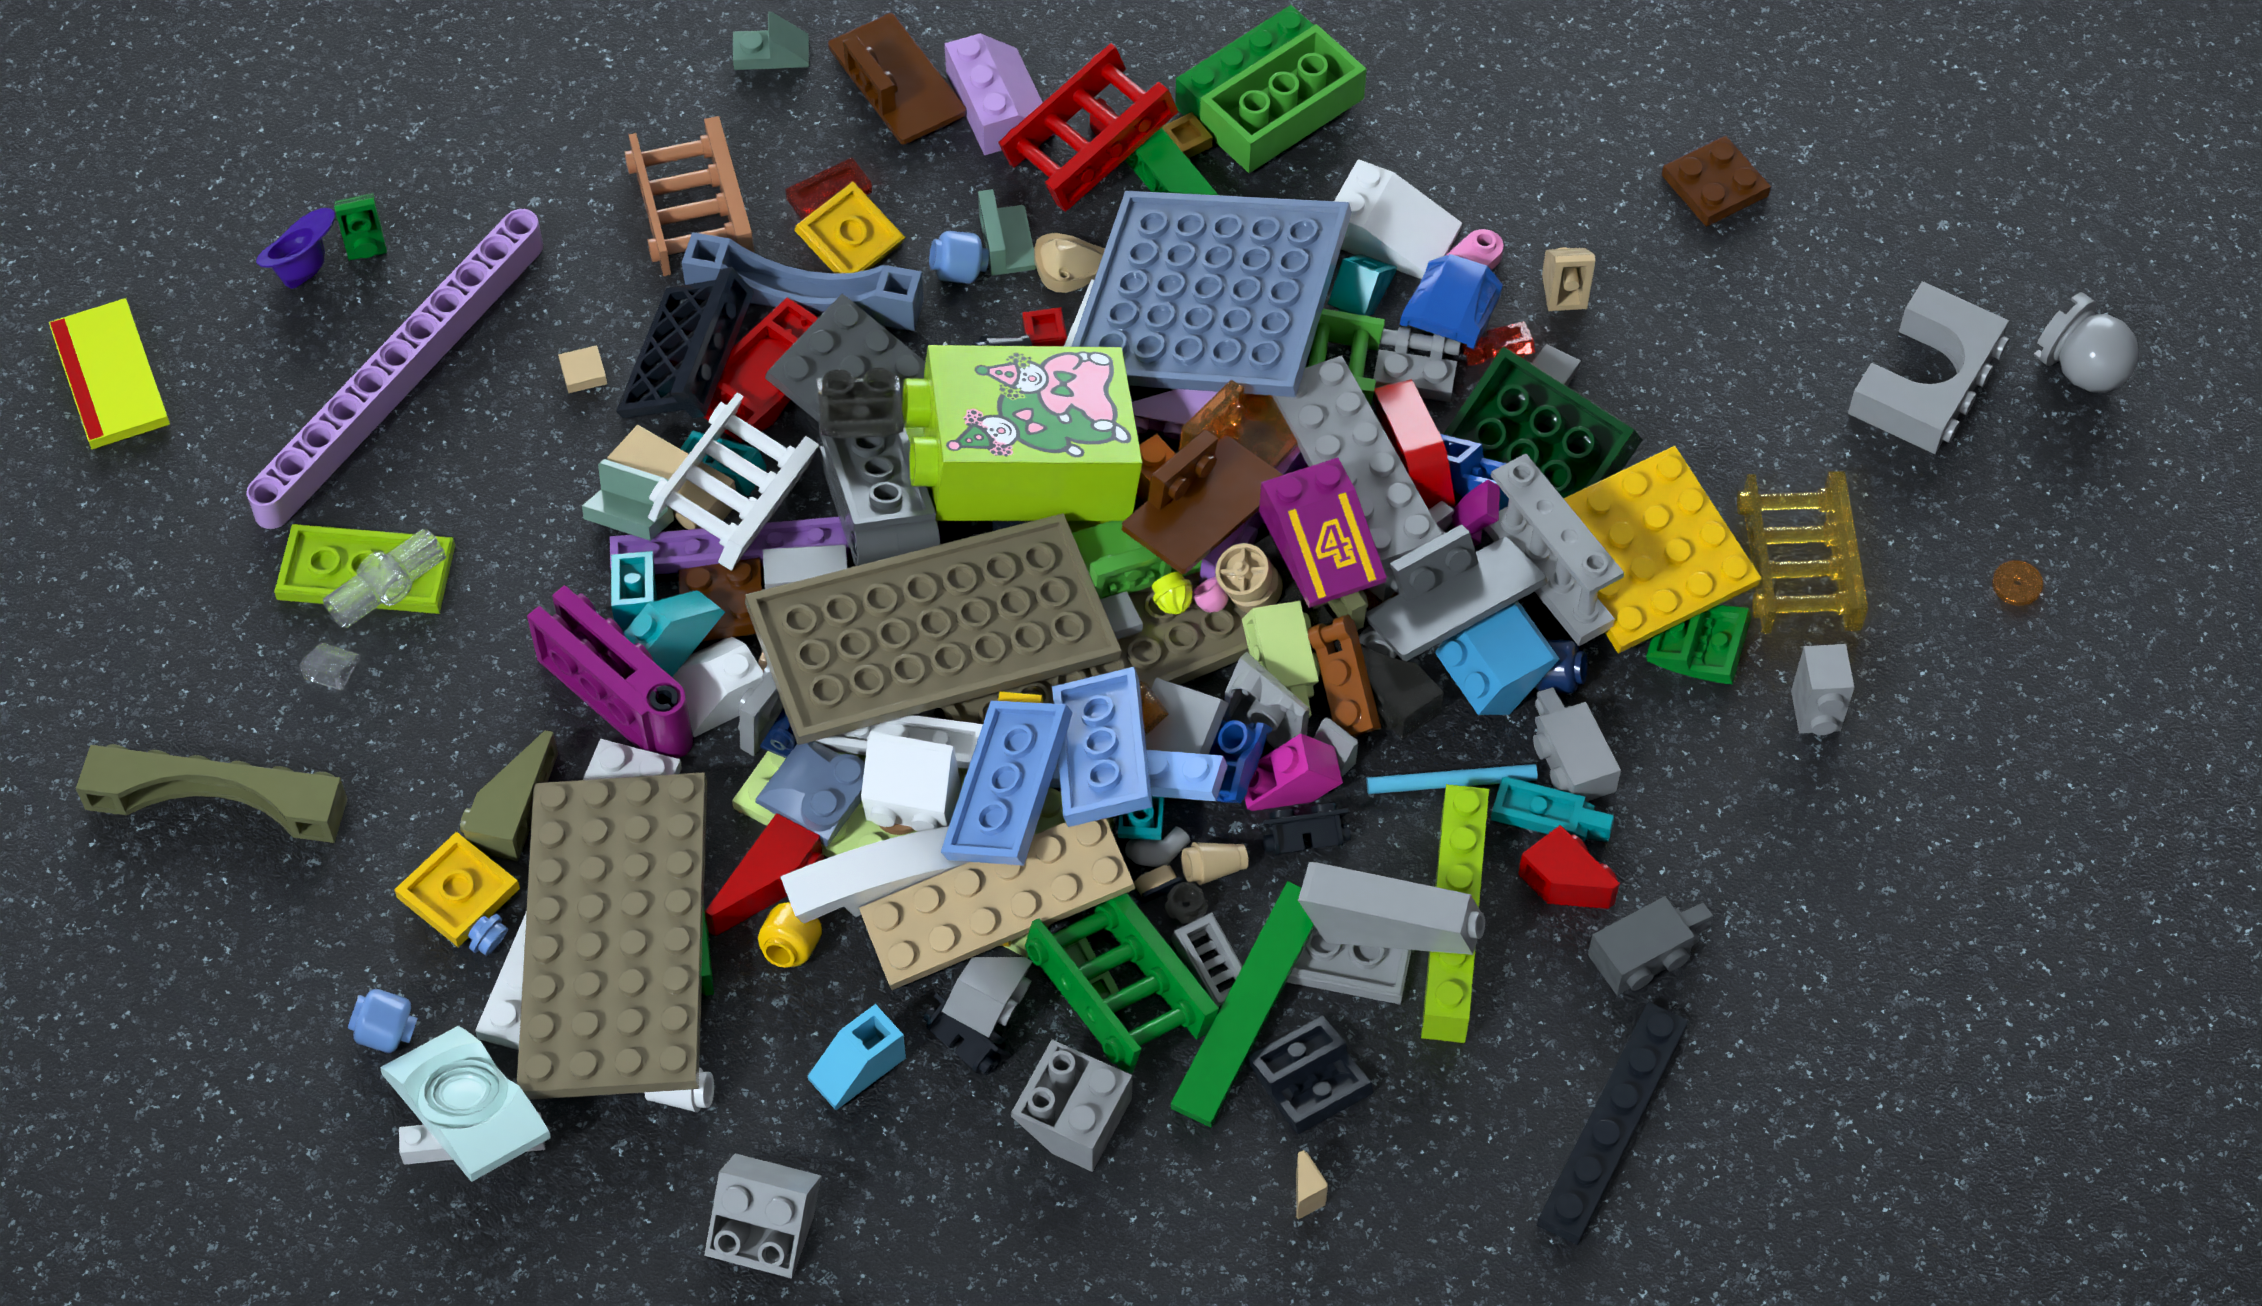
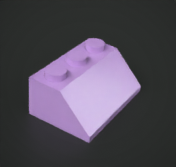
(991, 85)

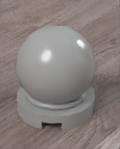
(2092, 348)

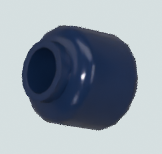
(1568, 670)

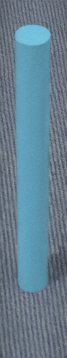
(1438, 780)

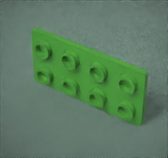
(1119, 561)

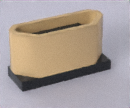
(1156, 883)

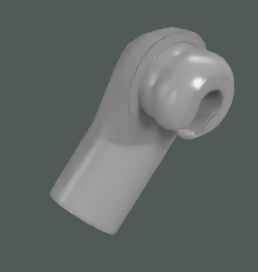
(1157, 852)

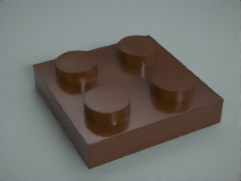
(1716, 180)
(727, 591)

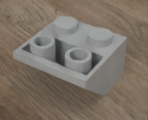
(1073, 1104)
(761, 1215)

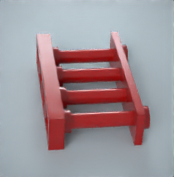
(1107, 149)

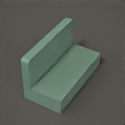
(1005, 236)
(625, 501)

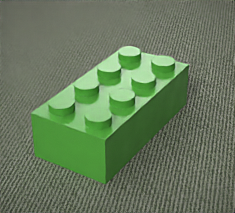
(1283, 98)

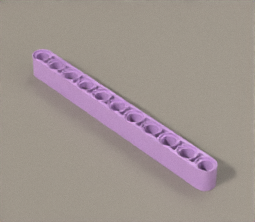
(394, 369)

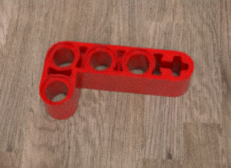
(1415, 440)

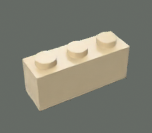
(656, 456)

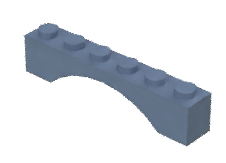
(885, 293)

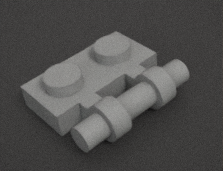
(1431, 375)

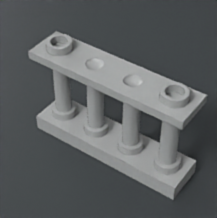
(1559, 546)

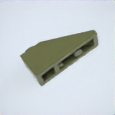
(503, 807)

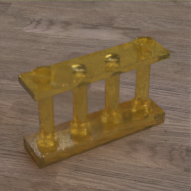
(1837, 532)

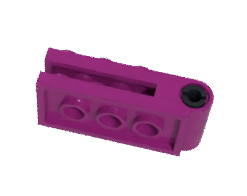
(612, 674)

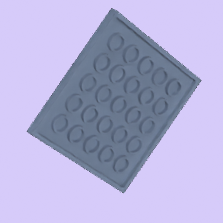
(1214, 289)

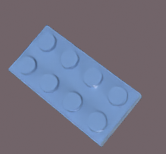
(1104, 748)
(1007, 782)

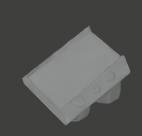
(1259, 697)

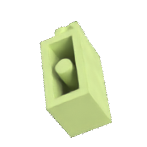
(1281, 645)

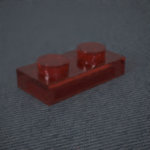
(818, 189)

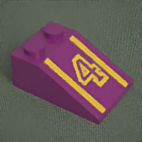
(1321, 532)

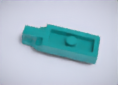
(1547, 808)

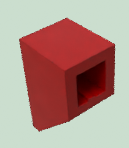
(1566, 873)

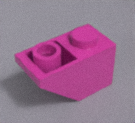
(1294, 774)

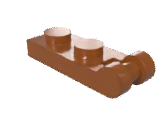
(1345, 676)

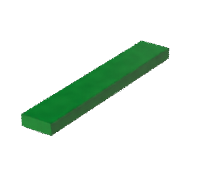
(1245, 1009)

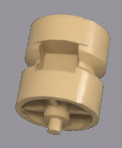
(1248, 577)

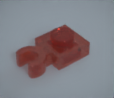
(1513, 337)

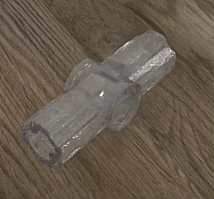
(384, 578)

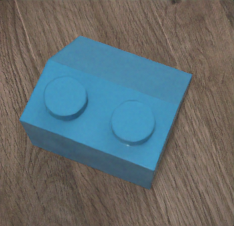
(1498, 660)

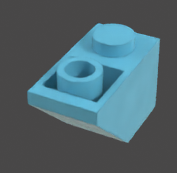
(858, 1057)

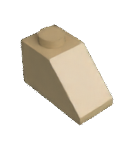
(1568, 278)

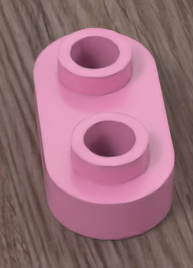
(1472, 248)

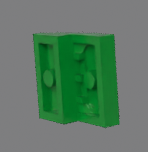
(1703, 645)

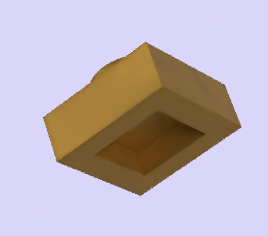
(1189, 135)

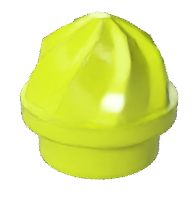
(1172, 593)

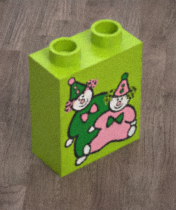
(1024, 433)

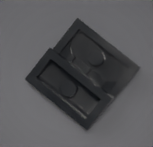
(1310, 1074)

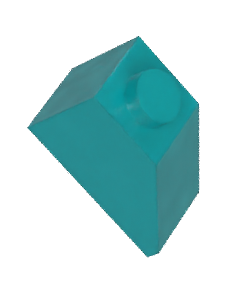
(1361, 284)
(631, 585)
(674, 628)

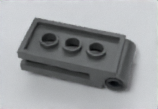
(874, 526)

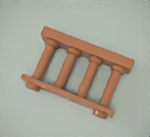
(719, 174)

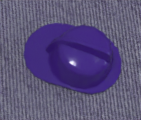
(300, 249)

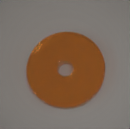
(2017, 571)

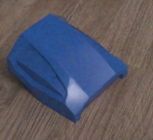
(1454, 299)
(1241, 749)

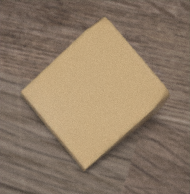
(1310, 1186)

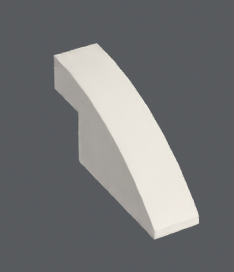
(866, 874)

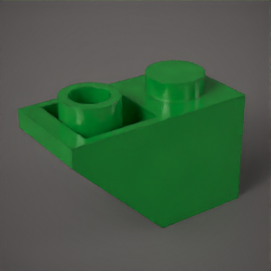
(360, 226)

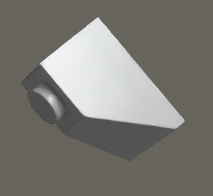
(716, 682)

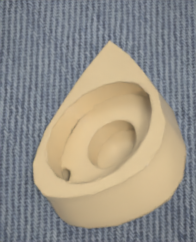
(1067, 257)

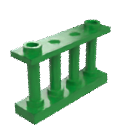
(1139, 944)

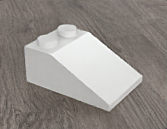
(1394, 220)

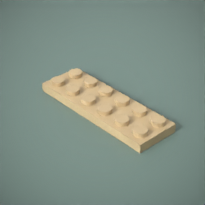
(994, 903)

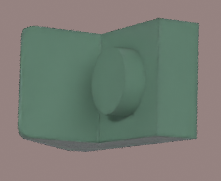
(773, 48)

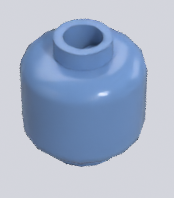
(958, 257)
(382, 1020)

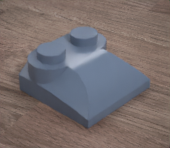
(815, 789)

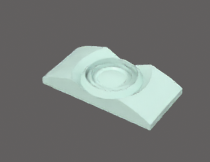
(466, 1102)

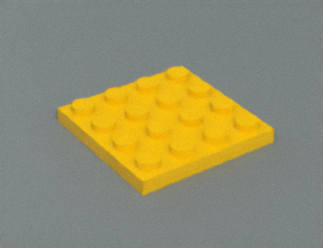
(1667, 543)

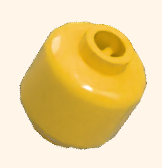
(786, 939)

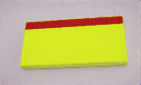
(109, 373)

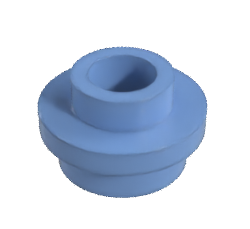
(487, 934)

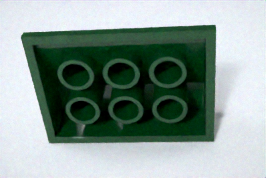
(1533, 414)

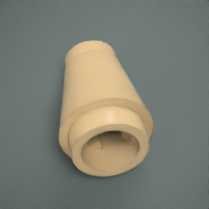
(1212, 861)

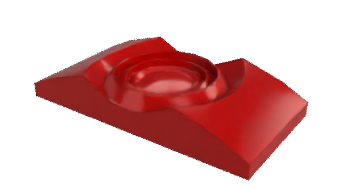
(751, 361)

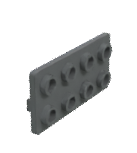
(1450, 589)

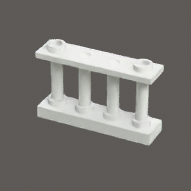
(752, 511)

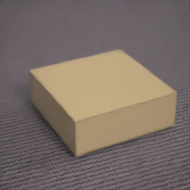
(582, 369)

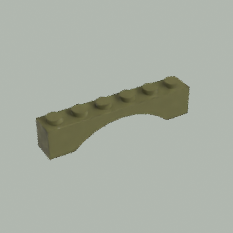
(129, 780)

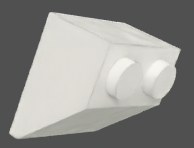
(909, 782)

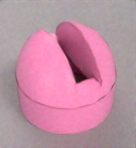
(1210, 596)

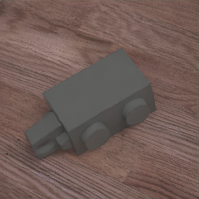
(1647, 943)

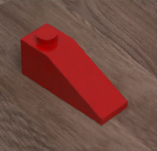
(757, 879)

